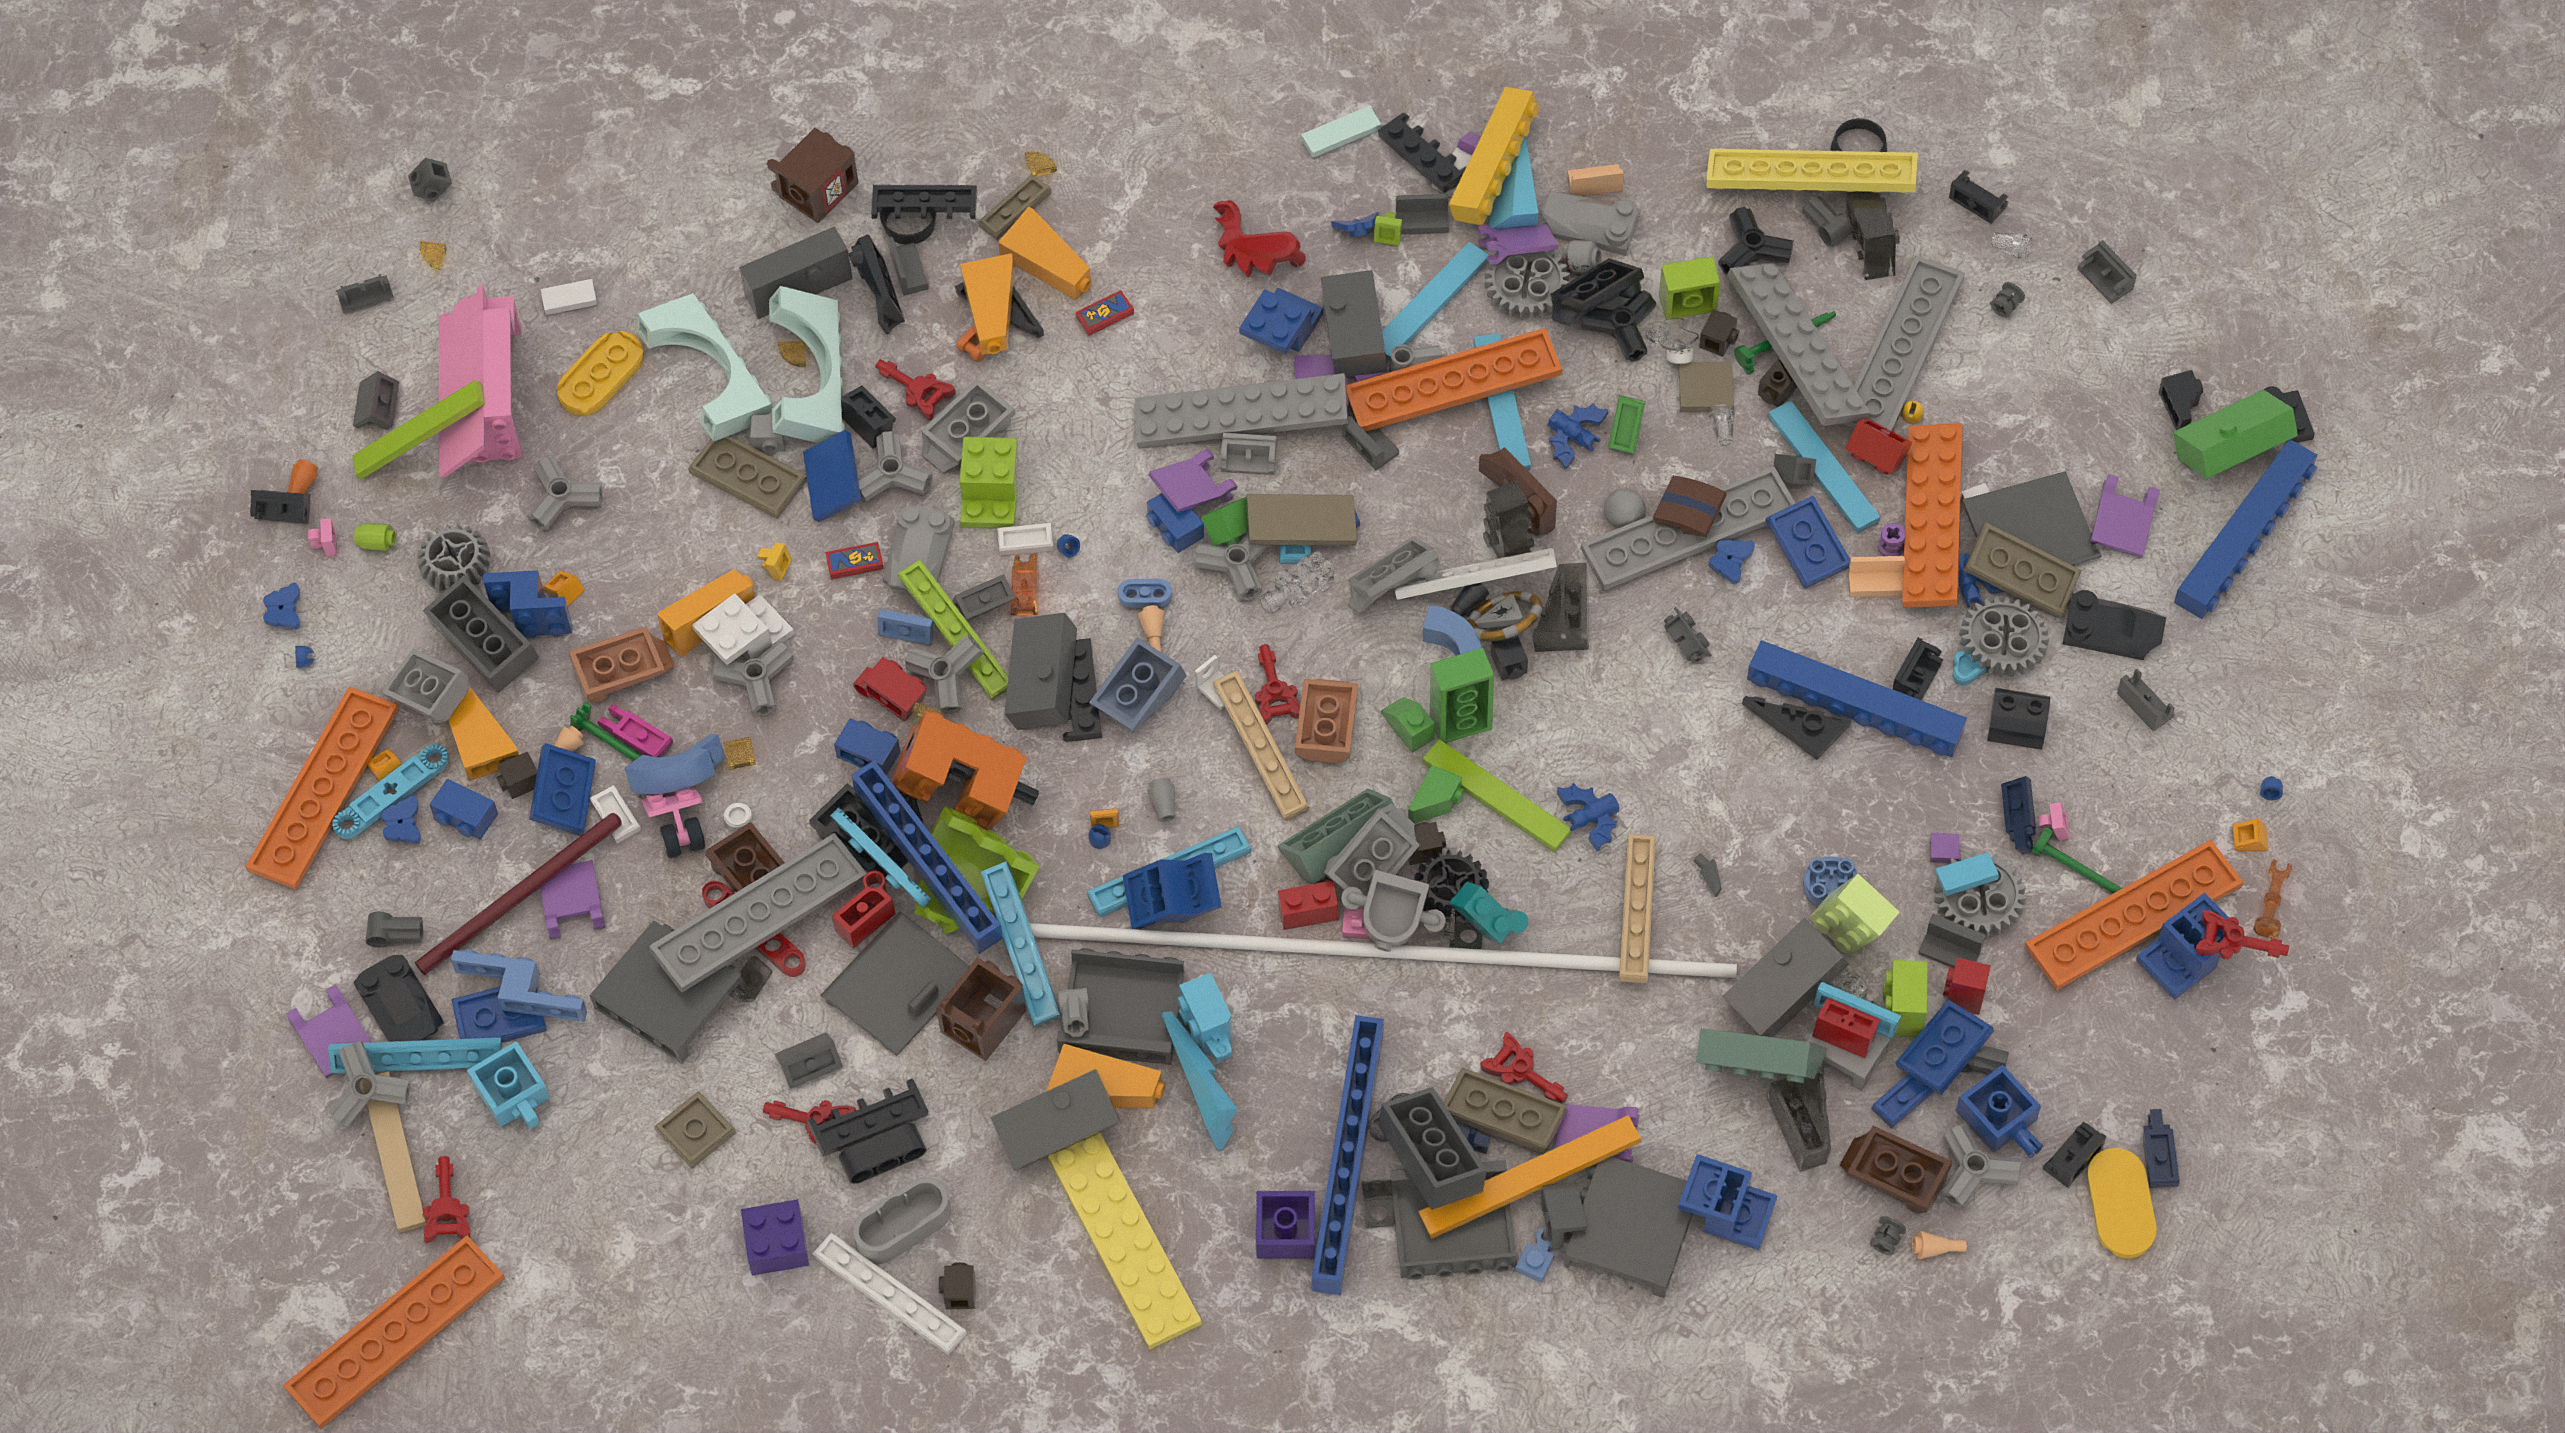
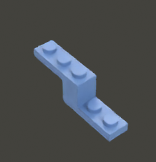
(519, 985)

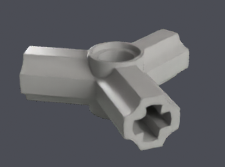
(889, 459)
(573, 494)
(1240, 572)
(932, 666)
(759, 687)
(383, 1087)
(1965, 1180)

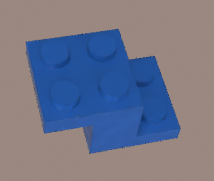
(1281, 320)
(526, 600)
(1172, 891)
(2173, 956)
(1727, 1202)

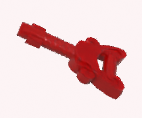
(918, 388)
(1275, 690)
(2233, 938)
(1521, 1069)
(820, 1114)
(445, 1207)

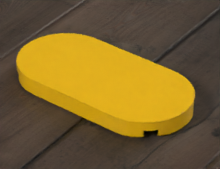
(600, 373)
(2121, 1203)

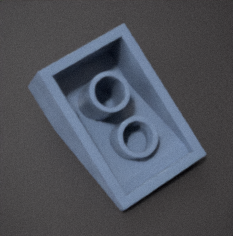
(1138, 685)

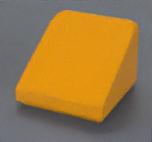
(564, 585)
(383, 764)
(1105, 817)
(2250, 836)

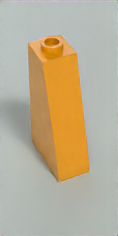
(1045, 255)
(989, 297)
(678, 618)
(479, 737)
(1125, 1082)

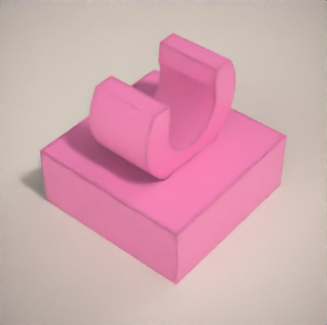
(324, 538)
(2056, 821)
(1353, 924)

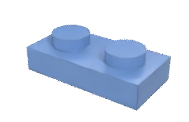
(905, 627)

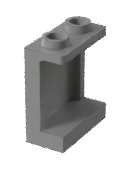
(1852, 1064)

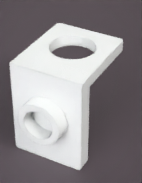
(1205, 682)

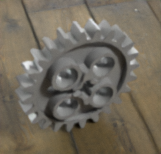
(1503, 276)
(1979, 633)
(2005, 892)

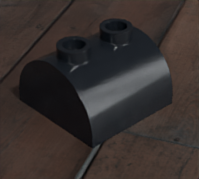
(2018, 718)

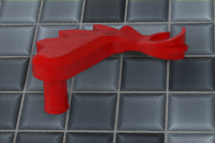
(1253, 250)

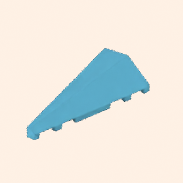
(1517, 201)
(1211, 1099)

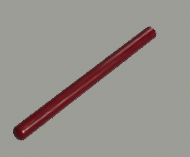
(518, 893)

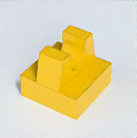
(775, 560)

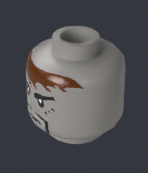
(1581, 256)

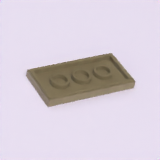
(748, 474)
(1301, 519)
(2022, 570)
(1504, 1110)

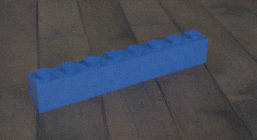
(2245, 529)
(1856, 699)
(927, 857)

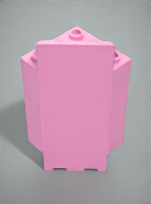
(471, 348)

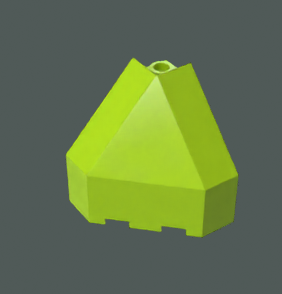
(973, 851)

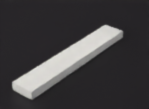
(1479, 573)
(889, 1293)

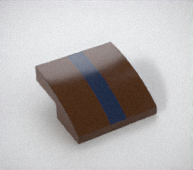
(1689, 506)

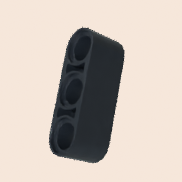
(882, 1153)

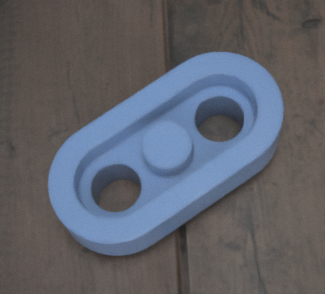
(1144, 591)

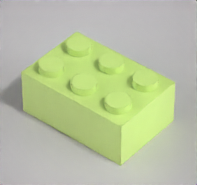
(1853, 915)

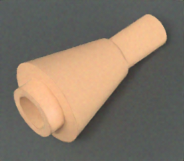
(1152, 622)
(569, 739)
(1930, 1245)

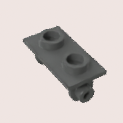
(364, 294)
(1694, 643)

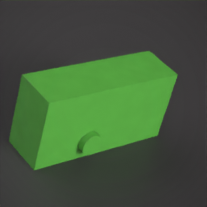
(2235, 433)
(1461, 695)

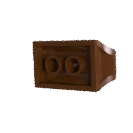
(1505, 468)
(743, 857)
(1897, 1168)

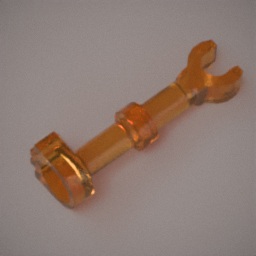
(2266, 925)

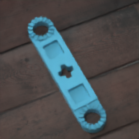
(404, 780)
(896, 875)

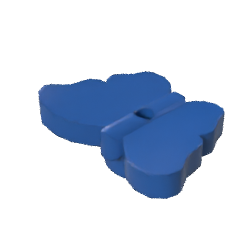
(1356, 227)
(1736, 552)
(285, 600)
(405, 813)

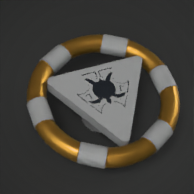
(1504, 615)

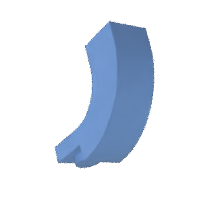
(1449, 630)
(678, 771)

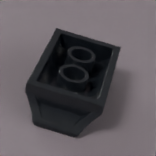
(874, 270)
(1595, 288)
(2112, 626)
(858, 812)
(398, 1000)

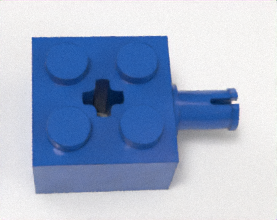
(2001, 1111)

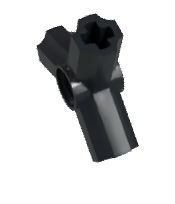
(1749, 233)
(1626, 334)

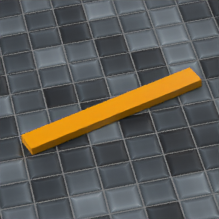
(1533, 1175)

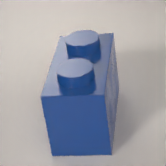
(1176, 528)
(863, 744)
(463, 809)

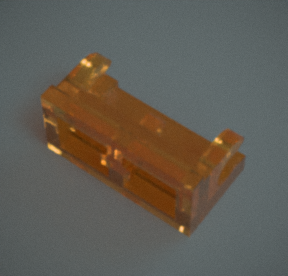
(1025, 586)

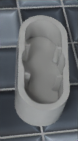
(902, 1220)

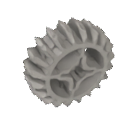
(463, 545)

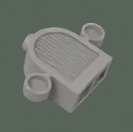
(1393, 909)

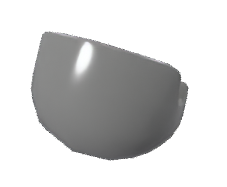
(1624, 507)

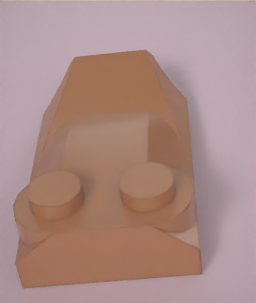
(619, 663)
(1326, 720)

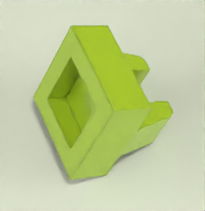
(1388, 229)

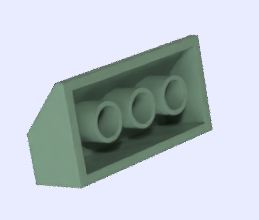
(1316, 844)
(1759, 1054)

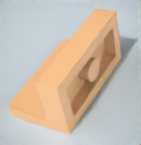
(1596, 180)
(1876, 576)

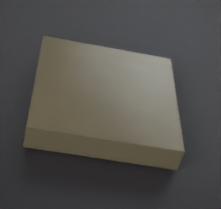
(1705, 385)
(695, 1129)

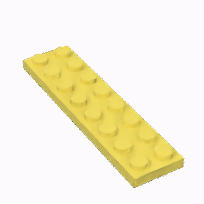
(1812, 170)
(1125, 1241)

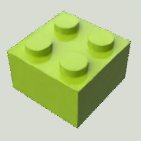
(1689, 288)
(1907, 995)

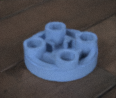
(1825, 876)

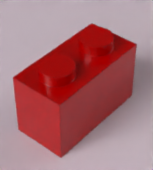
(1878, 446)
(1308, 905)
(1967, 984)

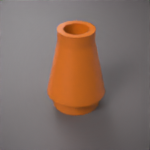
(302, 476)

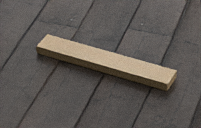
(1261, 745)
(1637, 908)
(395, 1161)

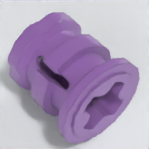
(1889, 537)

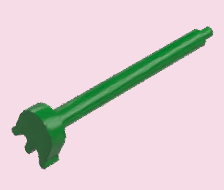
(1744, 355)
(581, 721)
(2043, 846)

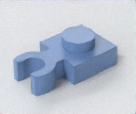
(1536, 1259)

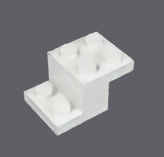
(742, 628)

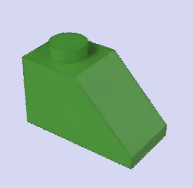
(1227, 523)
(1410, 723)
(1436, 795)

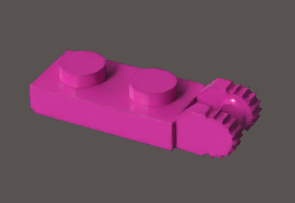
(636, 732)

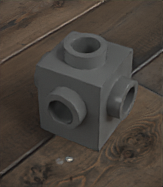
(430, 179)

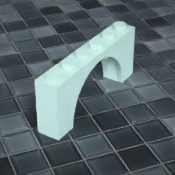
(816, 323)
(688, 324)

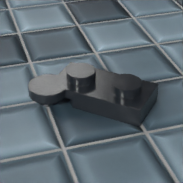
(2294, 400)

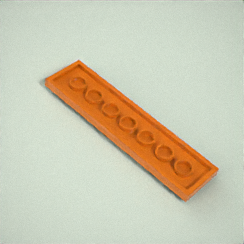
(1453, 380)
(1933, 516)
(322, 788)
(2131, 915)
(393, 1332)

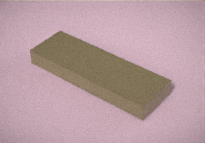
(1006, 213)

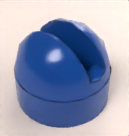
(1072, 541)
(301, 656)
(2271, 788)
(1098, 840)

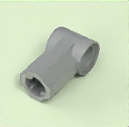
(1412, 356)
(1074, 1009)

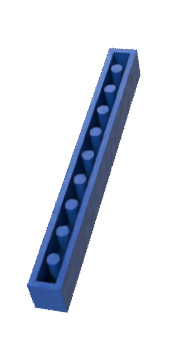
(1347, 1155)

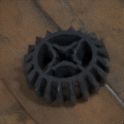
(1457, 872)

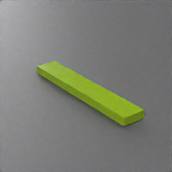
(418, 429)
(953, 626)
(1499, 796)

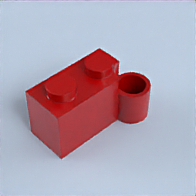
(891, 687)
(864, 911)

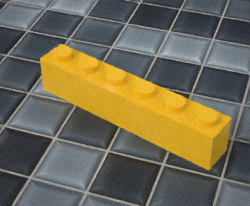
(1494, 156)

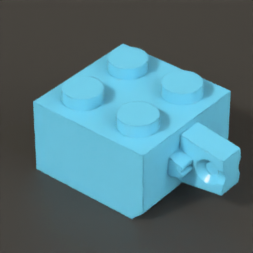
(1207, 1016)
(509, 1086)

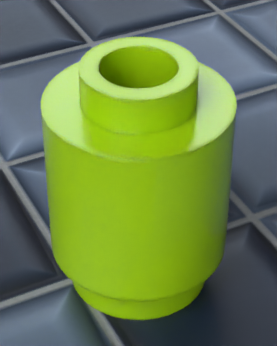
(375, 536)

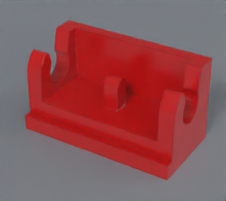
(1846, 1027)

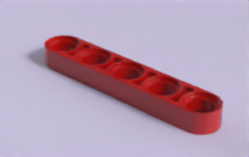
(776, 957)

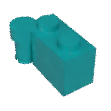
(1487, 914)

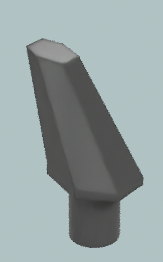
(1710, 873)

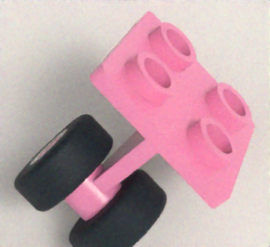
(670, 802)

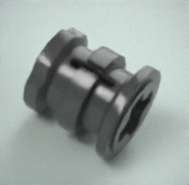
(2007, 300)
(1887, 1235)

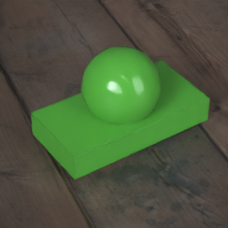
(1626, 424)

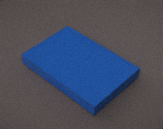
(832, 476)
(1808, 541)
(562, 789)
(482, 1017)
(1944, 1047)

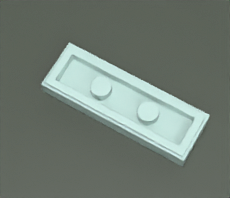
(1341, 131)

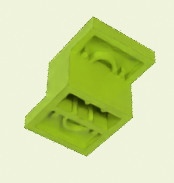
(988, 482)

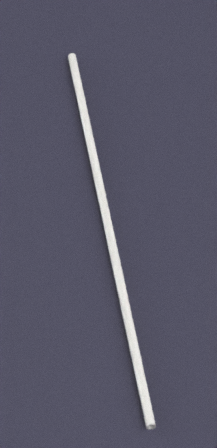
(1368, 950)

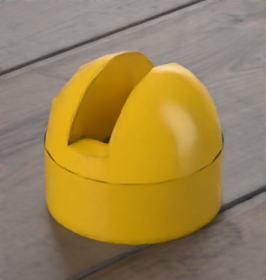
(1918, 414)

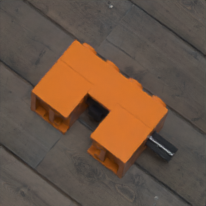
(944, 748)

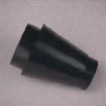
(1469, 599)

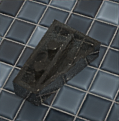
(1873, 232)
(1507, 521)
(1566, 612)
(1803, 1118)

